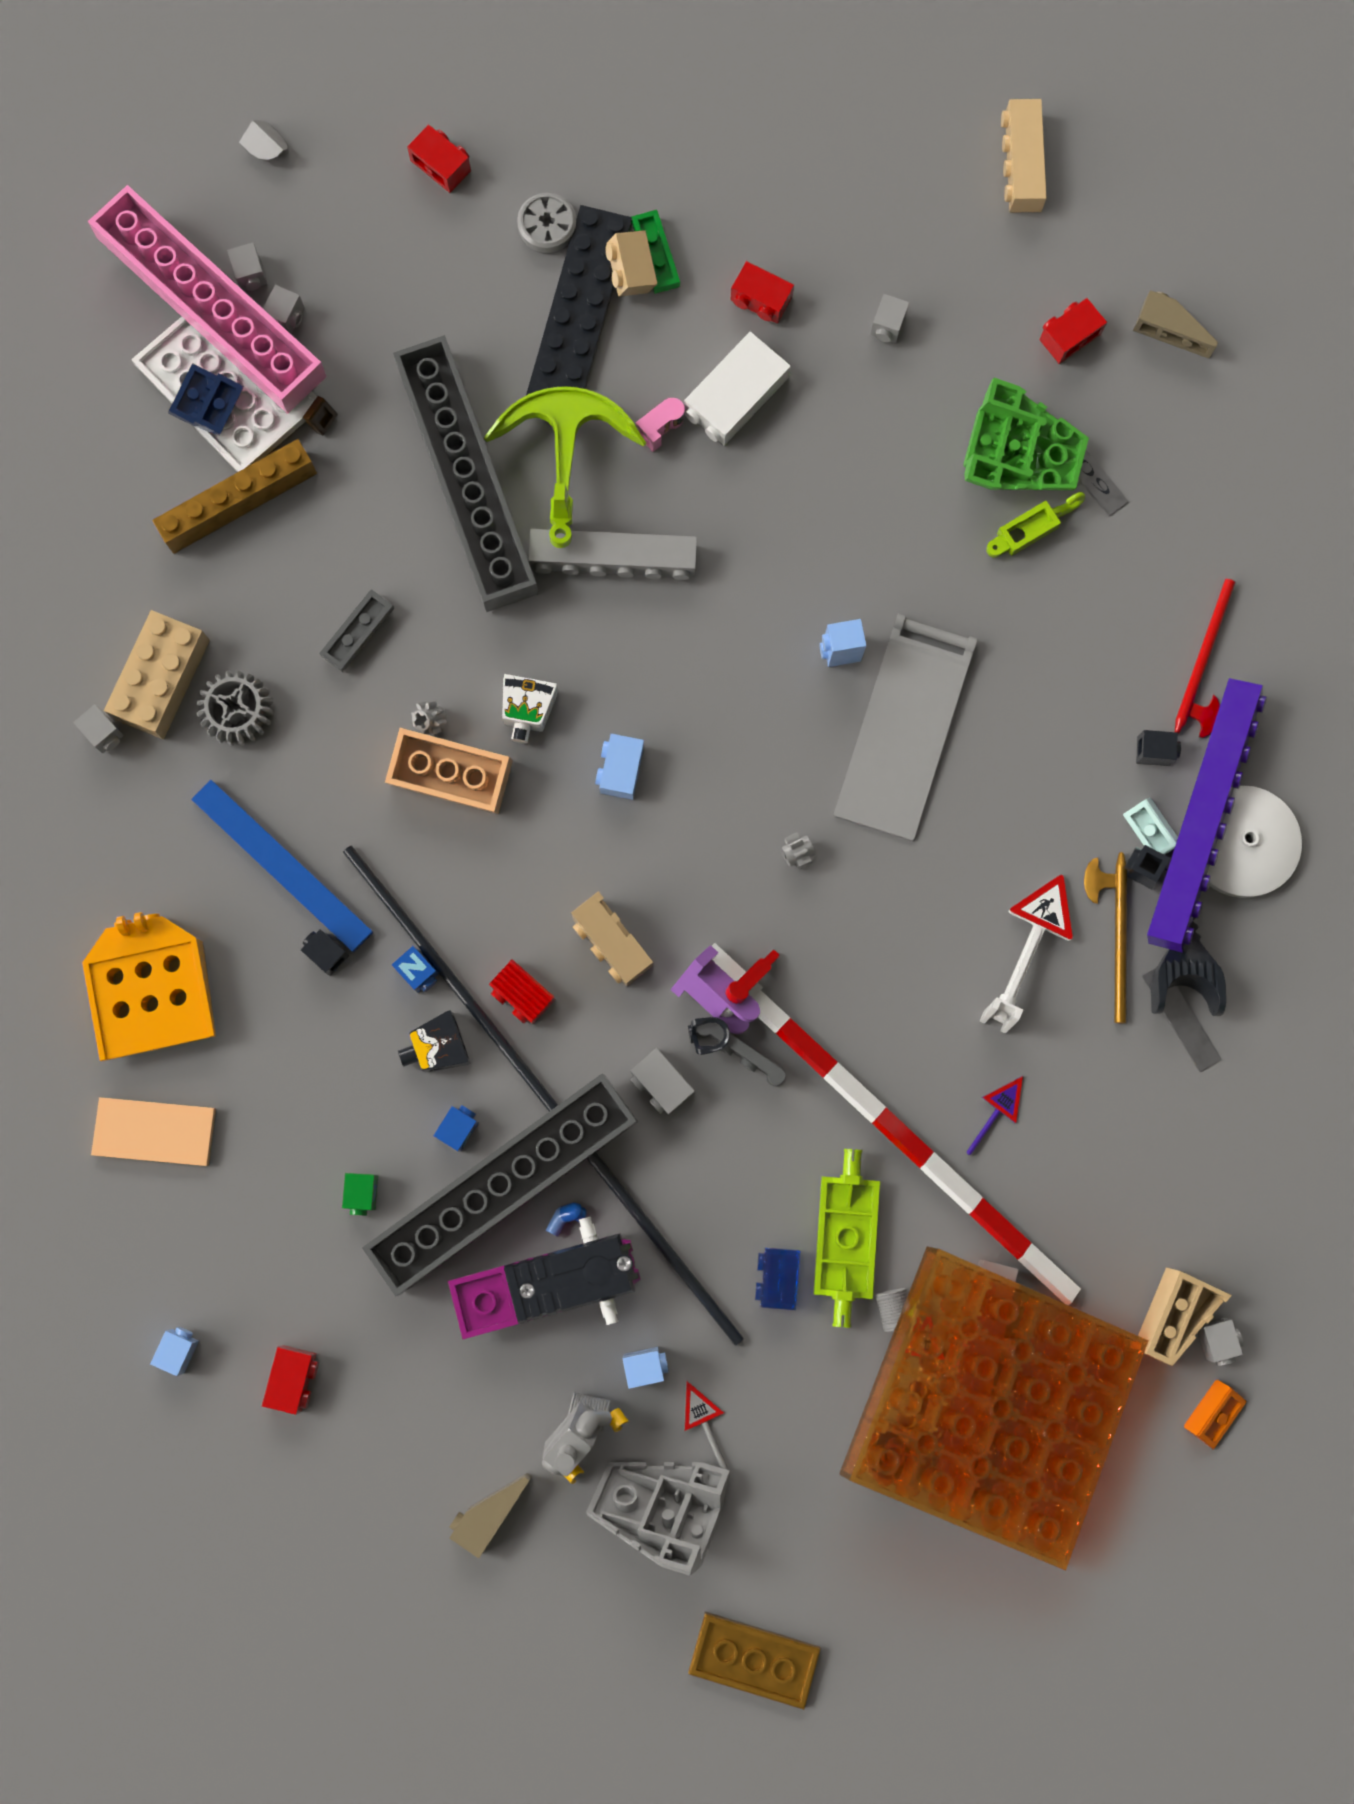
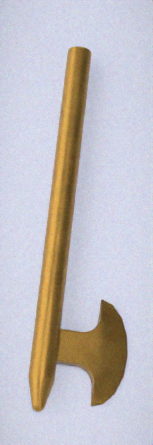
(1094, 882)

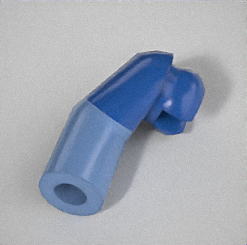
(565, 1214)

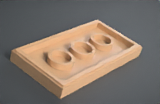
(153, 1131)

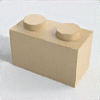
(631, 263)

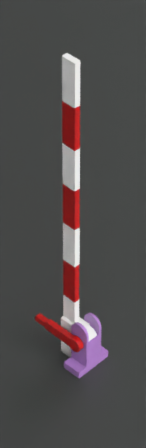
(737, 999)

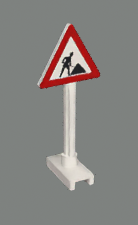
(1046, 911)

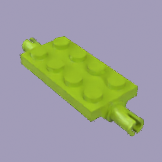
(846, 1238)

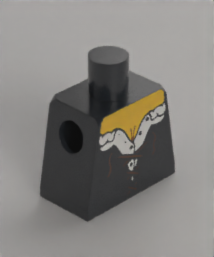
(436, 1045)

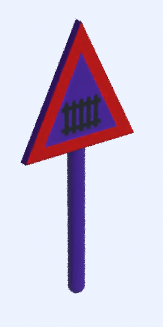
(1005, 1101)

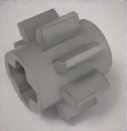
(429, 717)
(798, 850)

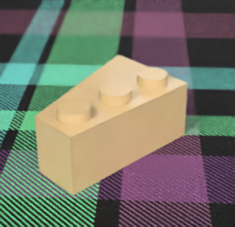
(1177, 1314)

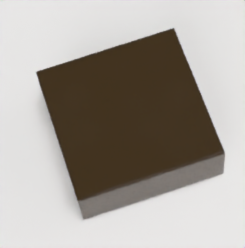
(320, 415)

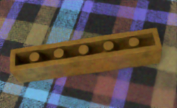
(235, 496)

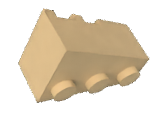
(610, 940)

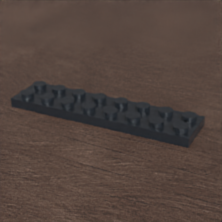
(578, 303)

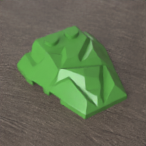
(1022, 444)

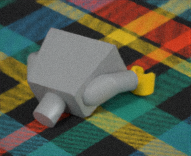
(576, 1438)

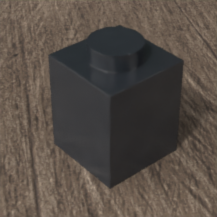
(1157, 748)
(324, 951)

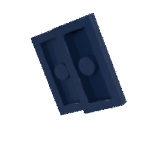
(205, 399)

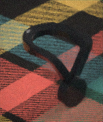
(702, 1050)

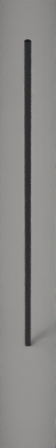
(542, 1094)

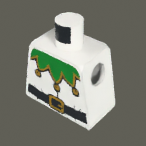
(526, 705)

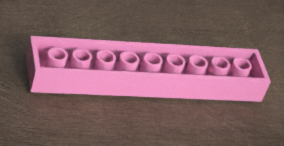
(207, 299)

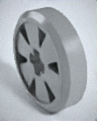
(534, 213)

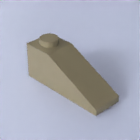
(1171, 323)
(482, 1520)

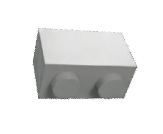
(661, 1082)

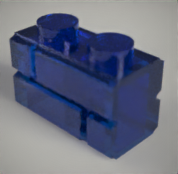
(779, 1278)

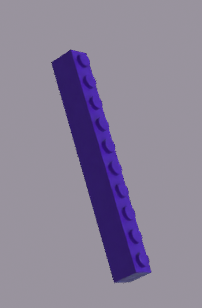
(1205, 815)

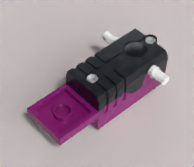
(547, 1284)

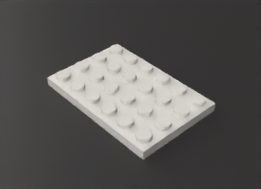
(256, 420)

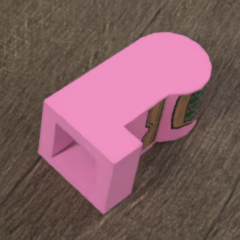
(660, 420)

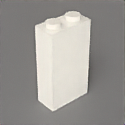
(736, 389)

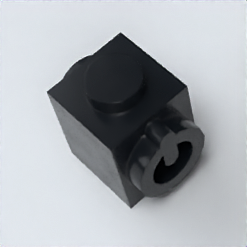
(1147, 866)

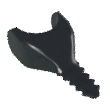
(1192, 969)

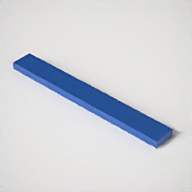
(282, 866)

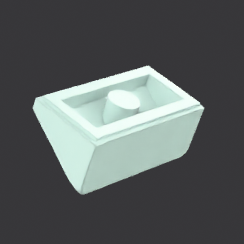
(1151, 826)

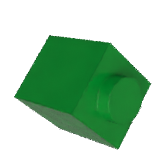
(360, 1193)

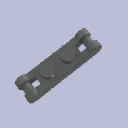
(750, 1058)

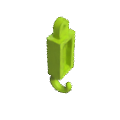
(1035, 523)

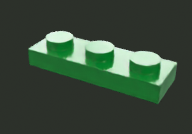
(662, 259)

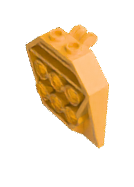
(128, 949)

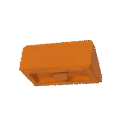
(1215, 1414)

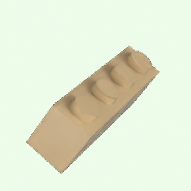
(1024, 155)

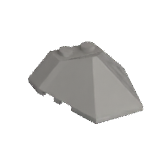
(662, 1509)

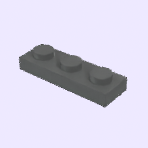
(356, 630)

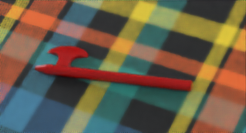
(1204, 715)

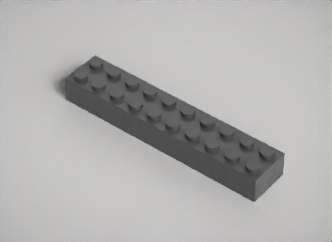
(466, 474)
(499, 1185)

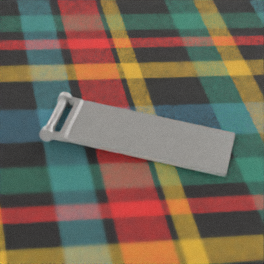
(904, 730)

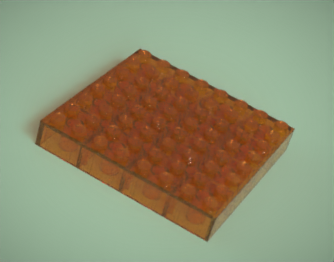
(994, 1408)

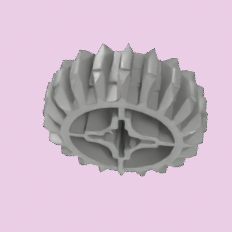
(242, 687)

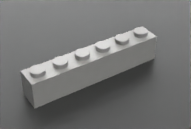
(615, 554)

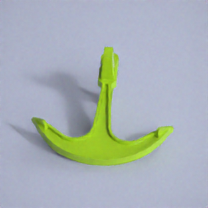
(566, 412)

